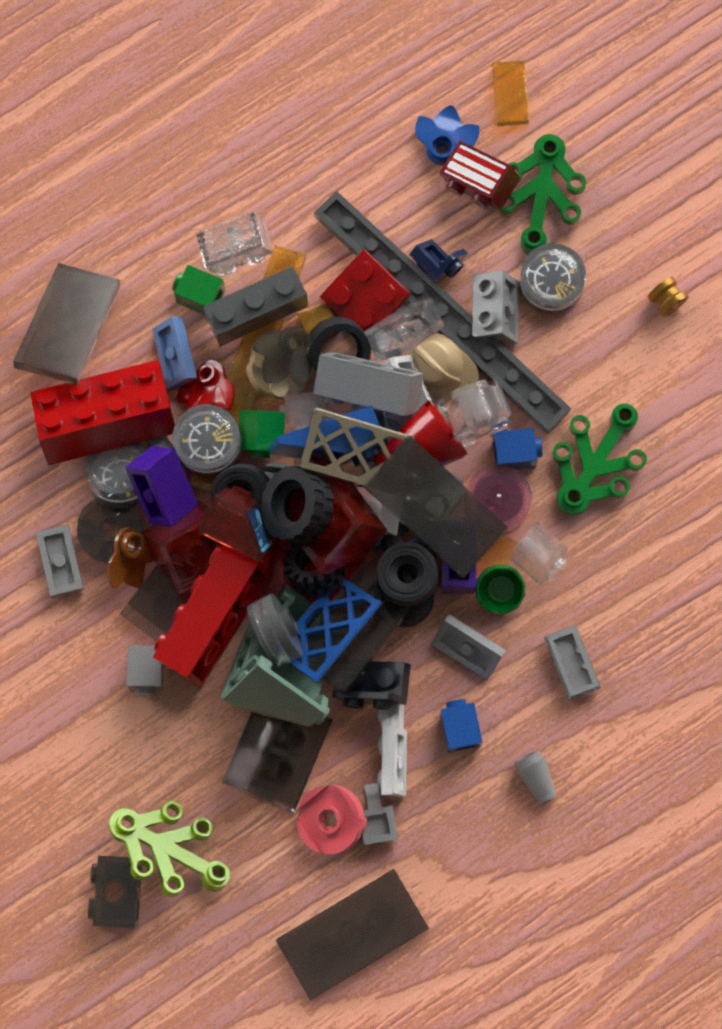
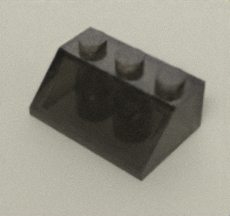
(275, 759)

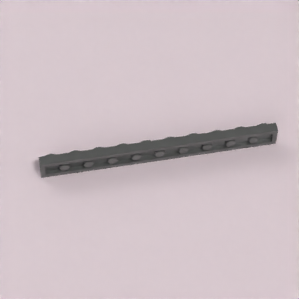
(487, 353)

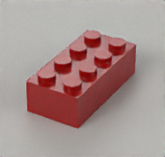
(102, 412)
(211, 615)

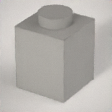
(144, 672)

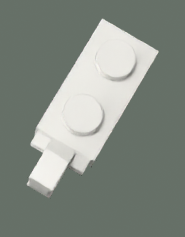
(393, 749)

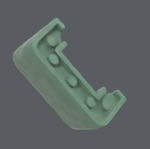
(272, 690)

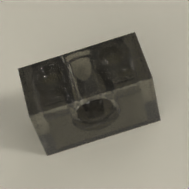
(126, 910)

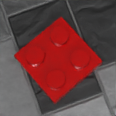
(365, 292)

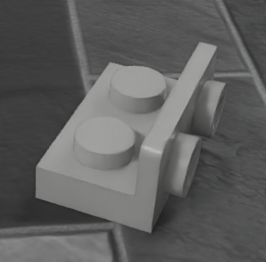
(496, 307)

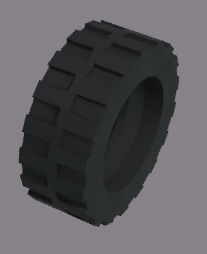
(316, 511)

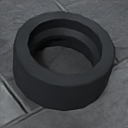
(332, 325)

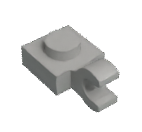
(380, 819)

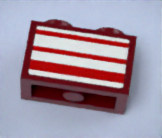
(479, 176)

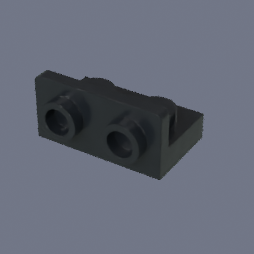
(380, 685)

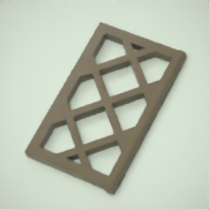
(345, 423)

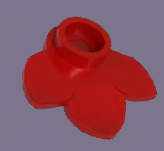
(210, 390)

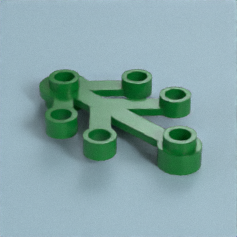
(545, 187)
(595, 464)

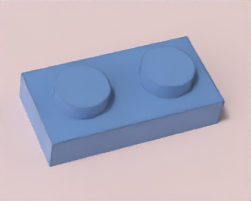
(174, 353)

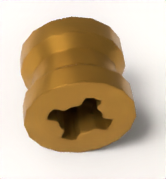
(668, 296)

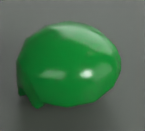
(500, 589)

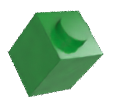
(197, 288)
(259, 431)

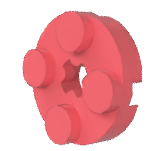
(349, 820)

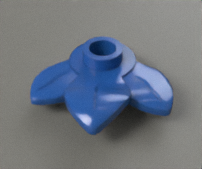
(444, 132)

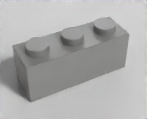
(368, 384)

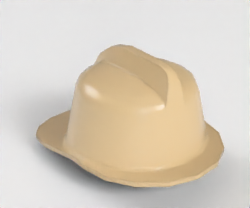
(443, 366)

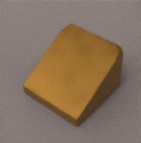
(312, 317)

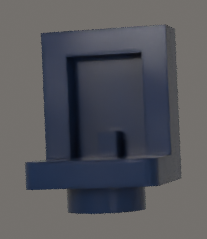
(436, 261)

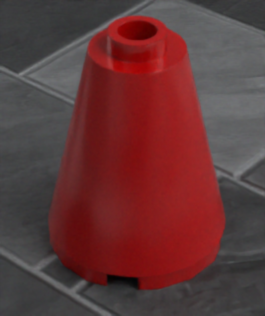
(432, 434)

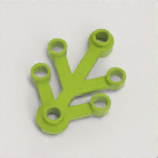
(164, 847)

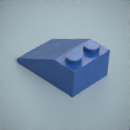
(293, 443)

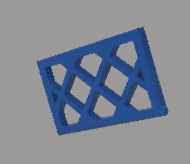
(354, 625)

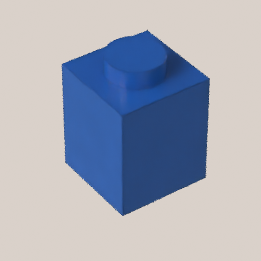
(517, 448)
(460, 726)

